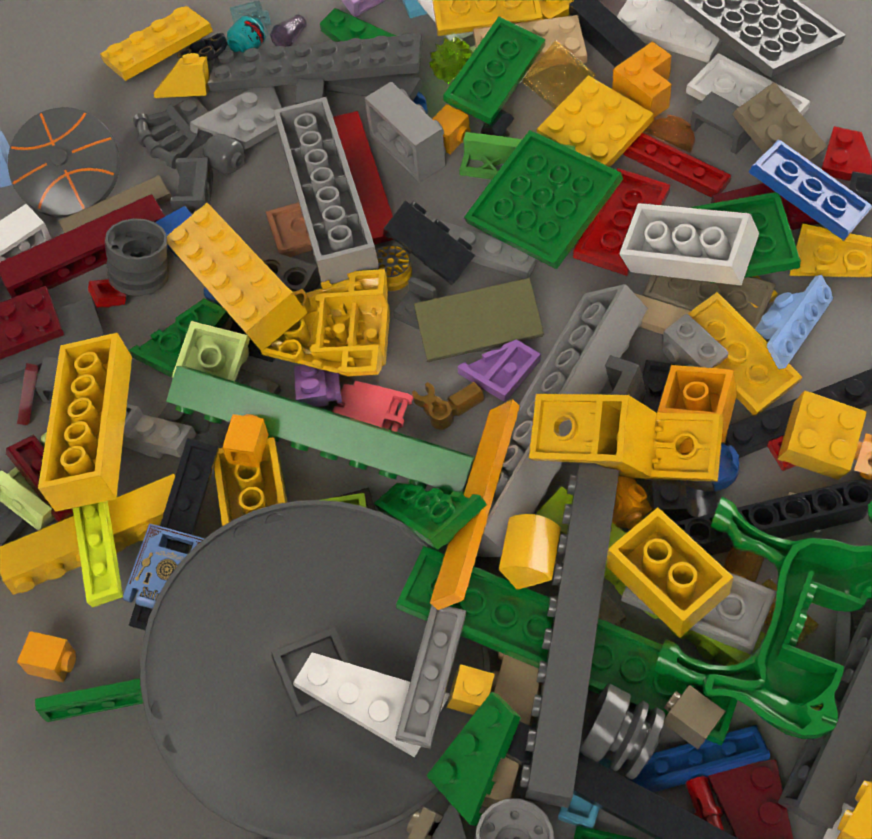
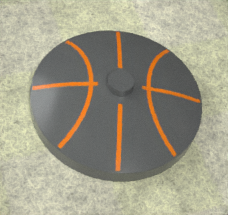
(63, 161)

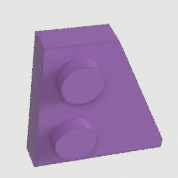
(502, 369)

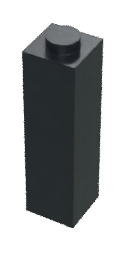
(605, 31)

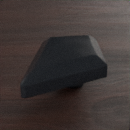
(499, 125)

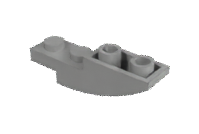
(154, 435)

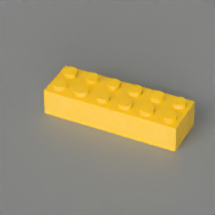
(236, 276)
(86, 423)

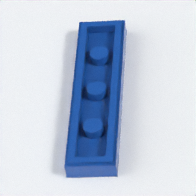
(685, 762)

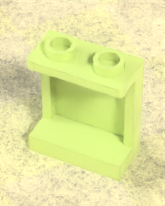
(22, 499)

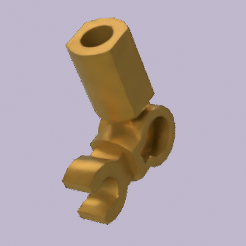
(441, 411)

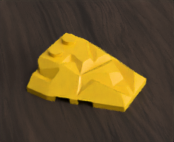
(343, 326)

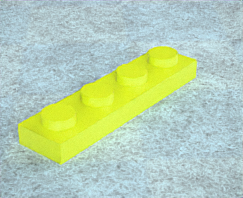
(97, 553)

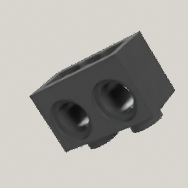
(292, 272)

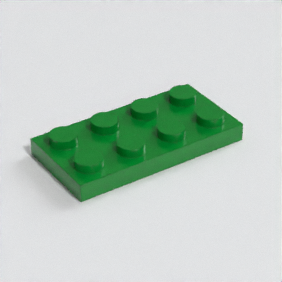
(494, 70)

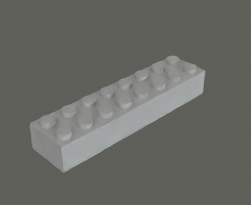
(325, 190)

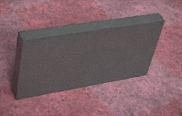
(78, 322)

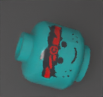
(246, 34)

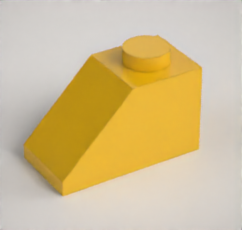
(186, 78)

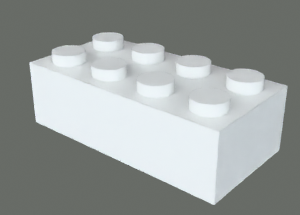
(690, 243)

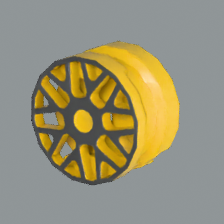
(399, 266)

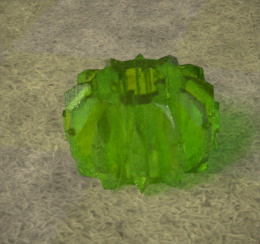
(449, 59)

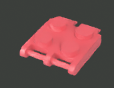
(374, 404)

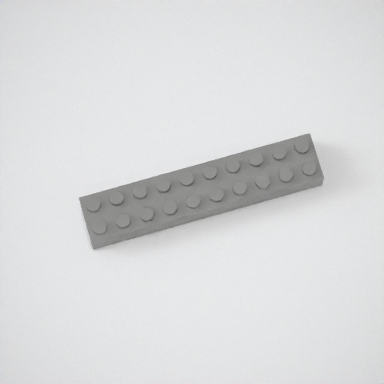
(575, 365)

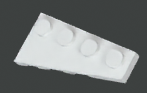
(358, 694)

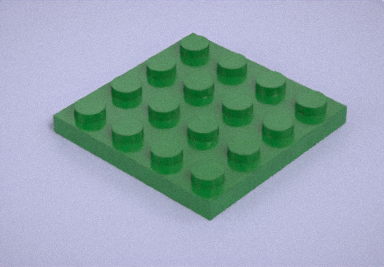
(543, 198)

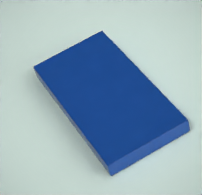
(810, 189)

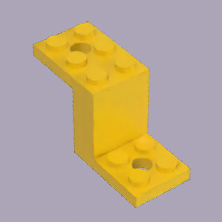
(626, 437)

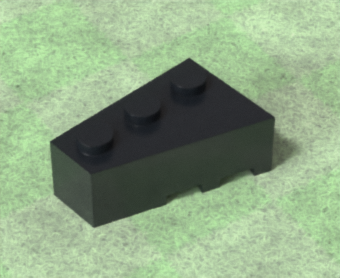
(429, 241)

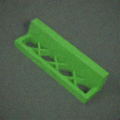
(490, 150)

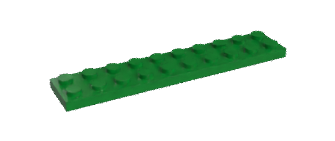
(516, 623)

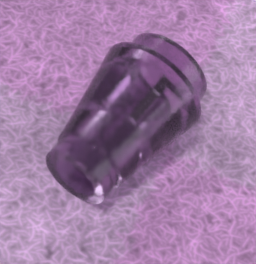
(288, 31)

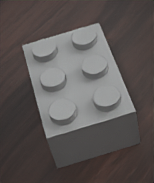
(406, 131)

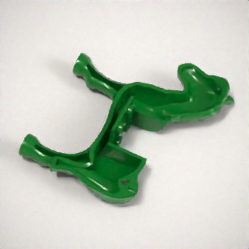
(778, 679)

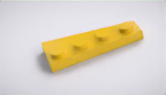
(830, 256)

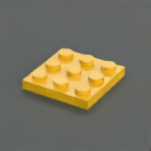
(596, 122)

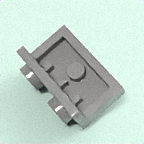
(692, 345)

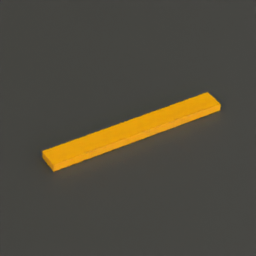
(482, 481)

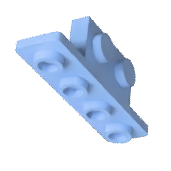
(792, 320)

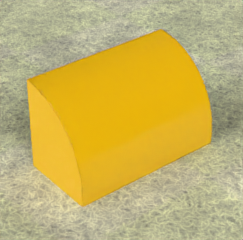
(529, 550)

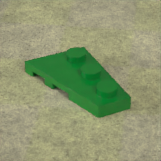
(165, 346)
(471, 760)

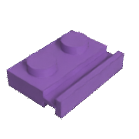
(316, 386)

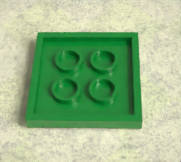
(775, 244)

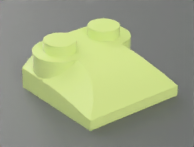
(214, 350)

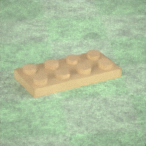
(562, 29)

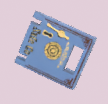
(155, 564)

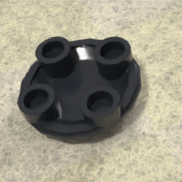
(207, 47)

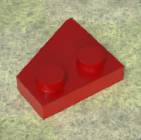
(846, 154)

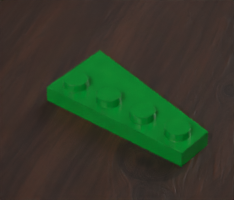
(343, 27)
(430, 513)

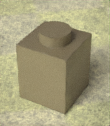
(692, 716)

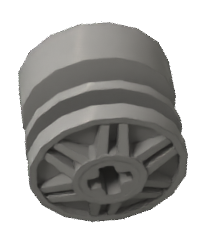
(514, 821)

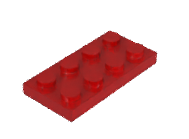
(607, 232)

